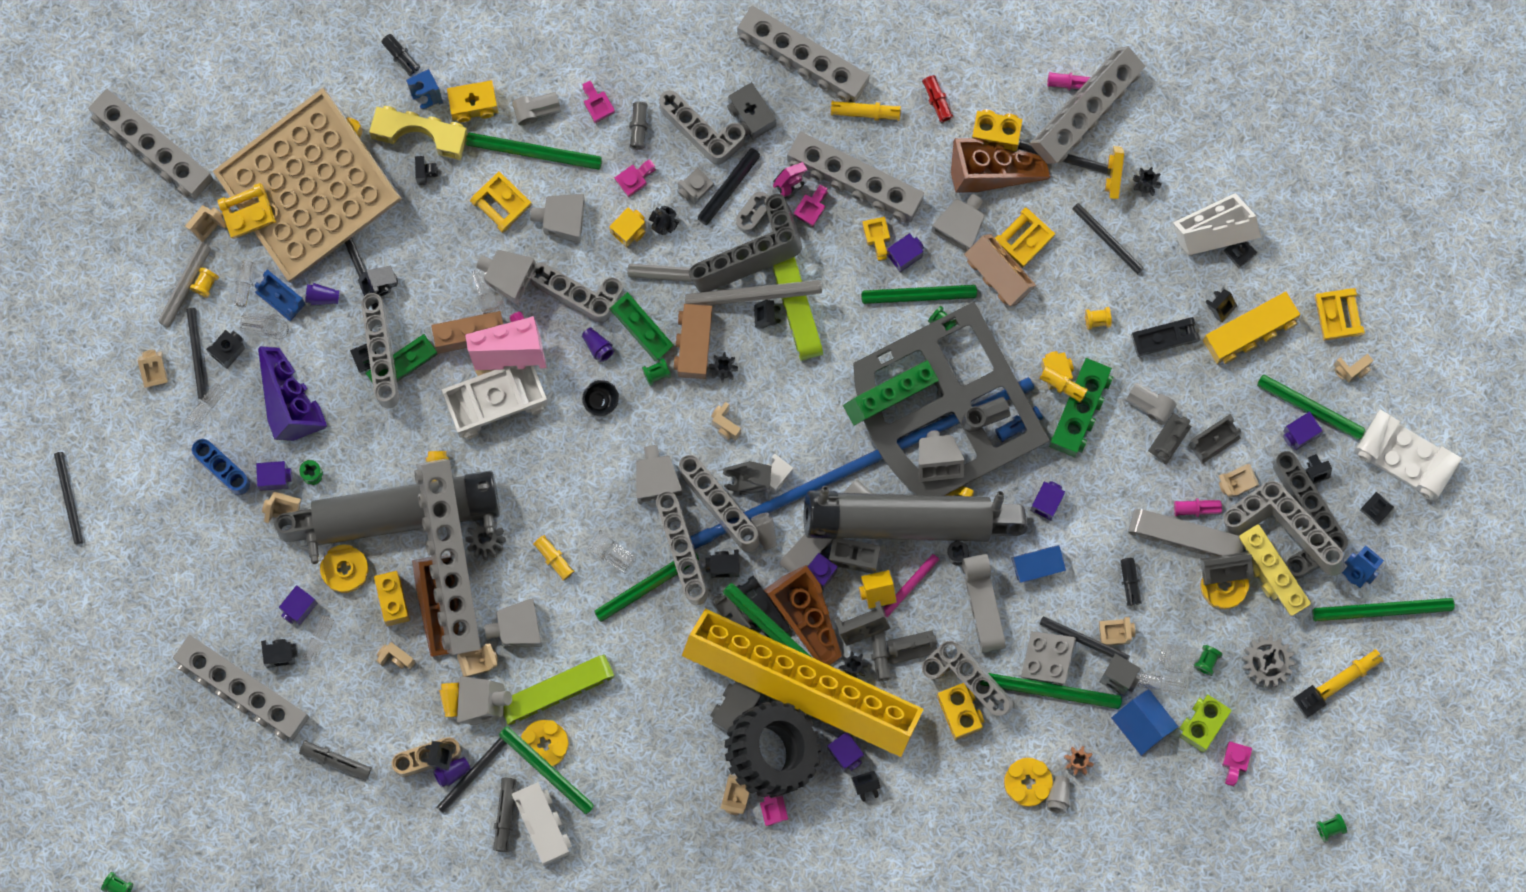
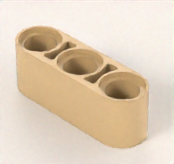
(414, 756)

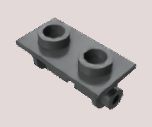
(1170, 438)
(726, 607)
(912, 646)

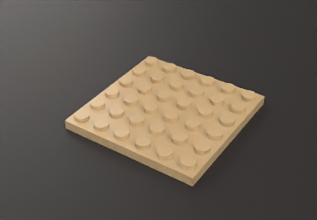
(316, 182)

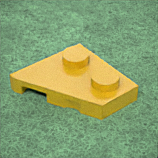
(1115, 163)

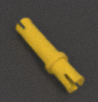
(866, 110)
(1357, 669)

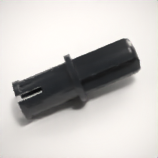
(400, 54)
(1130, 581)

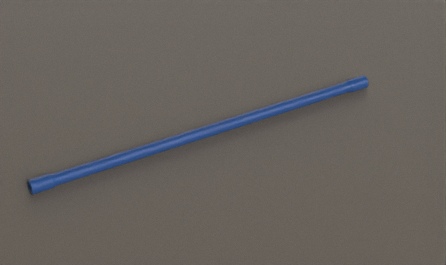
(709, 534)

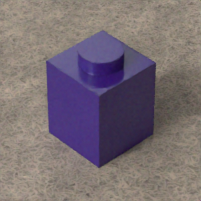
(905, 252)
(1302, 431)
(273, 475)
(1048, 500)
(822, 570)
(297, 606)
(846, 752)

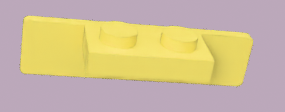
(1273, 572)

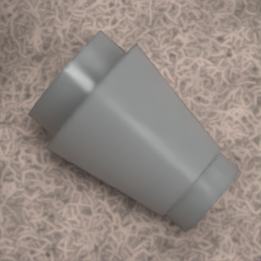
(766, 530)
(1059, 798)

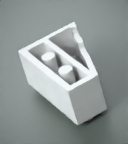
(1217, 226)
(542, 823)

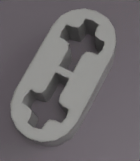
(748, 209)

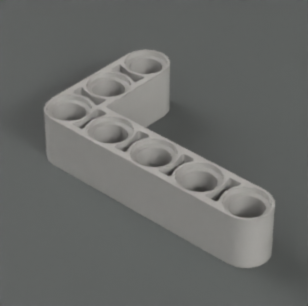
(1291, 522)

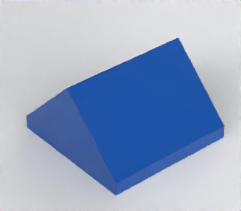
(1144, 722)

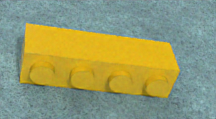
(1251, 328)

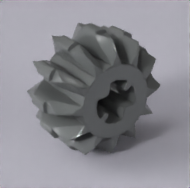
(487, 547)

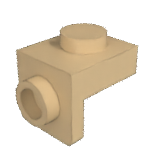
(205, 222)
(1359, 369)
(726, 428)
(1238, 481)
(278, 505)
(1116, 631)
(478, 661)
(734, 797)

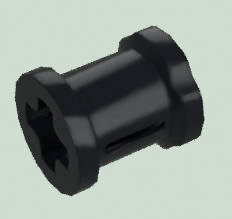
(957, 545)

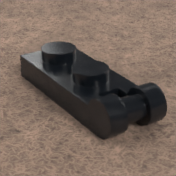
(1164, 336)
(763, 603)

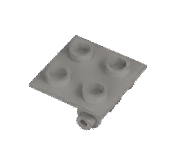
(1048, 657)

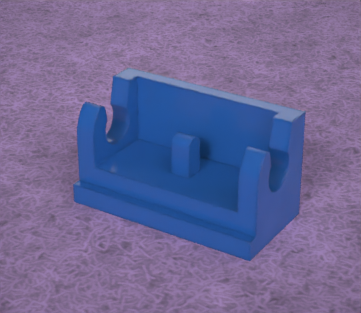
(424, 85)
(279, 295)
(1038, 563)

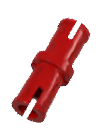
(937, 98)

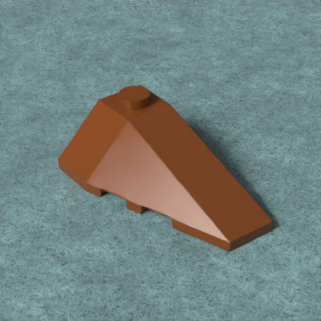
(990, 167)
(803, 607)
(429, 608)

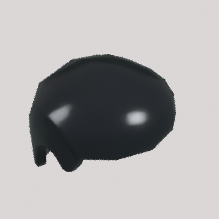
(597, 393)

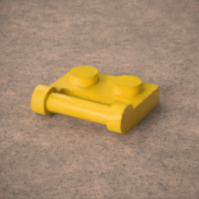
(506, 195)
(248, 218)
(1030, 242)
(1332, 316)

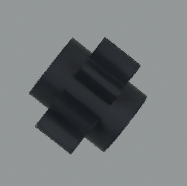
(1145, 187)
(663, 220)
(724, 361)
(858, 661)

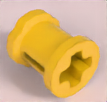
(204, 282)
(1098, 318)

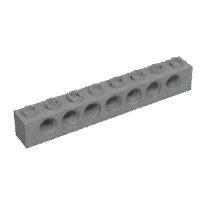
(468, 638)

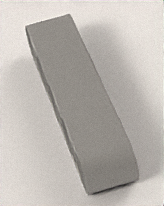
(374, 341)
(721, 513)
(1183, 534)
(674, 539)
(807, 548)

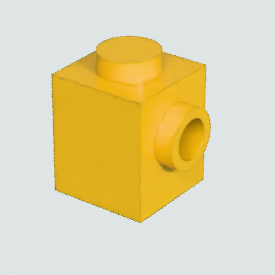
(628, 227)
(1058, 363)
(877, 588)

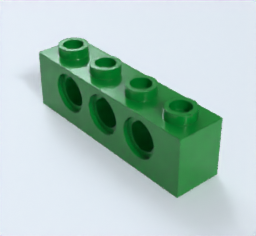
(890, 392)
(1072, 443)

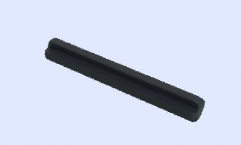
(728, 186)

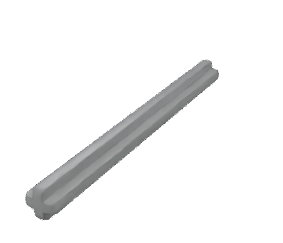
(755, 293)

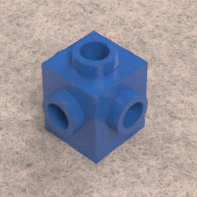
(1362, 567)

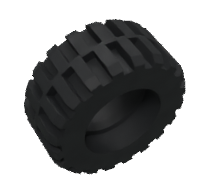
(799, 743)

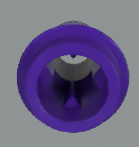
(321, 295)
(599, 346)
(456, 770)

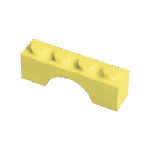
(390, 125)

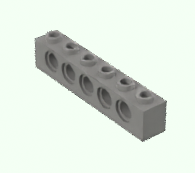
(757, 20)
(109, 104)
(1047, 143)
(911, 197)
(192, 650)

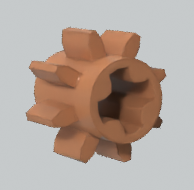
(1076, 767)

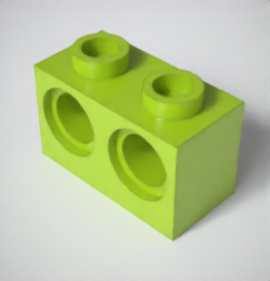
(1209, 726)

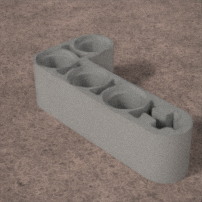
(699, 125)
(573, 288)
(983, 603)
(972, 681)

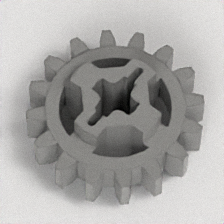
(1276, 664)

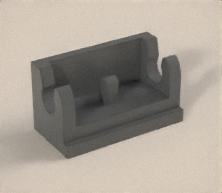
(1215, 439)
(748, 477)
(1226, 568)
(863, 625)

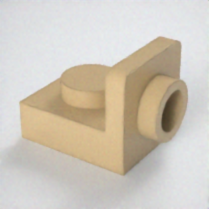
(152, 368)
(399, 658)

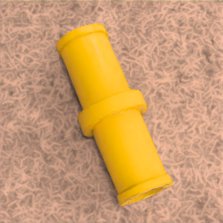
(1063, 384)
(553, 557)

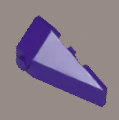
(286, 404)

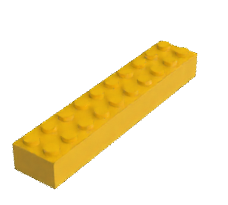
(803, 682)

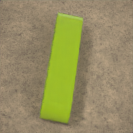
(798, 312)
(559, 687)

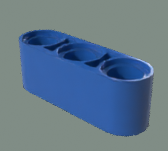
(215, 457)

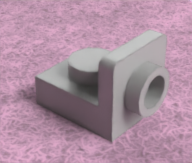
(694, 186)

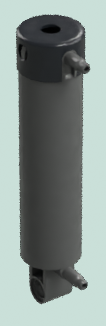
(386, 512)
(910, 516)

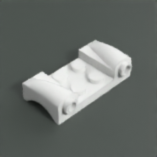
(494, 398)
(1407, 456)

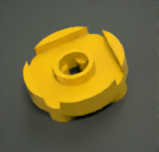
(332, 562)
(1225, 599)
(552, 732)
(1037, 771)

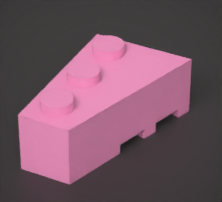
(507, 345)

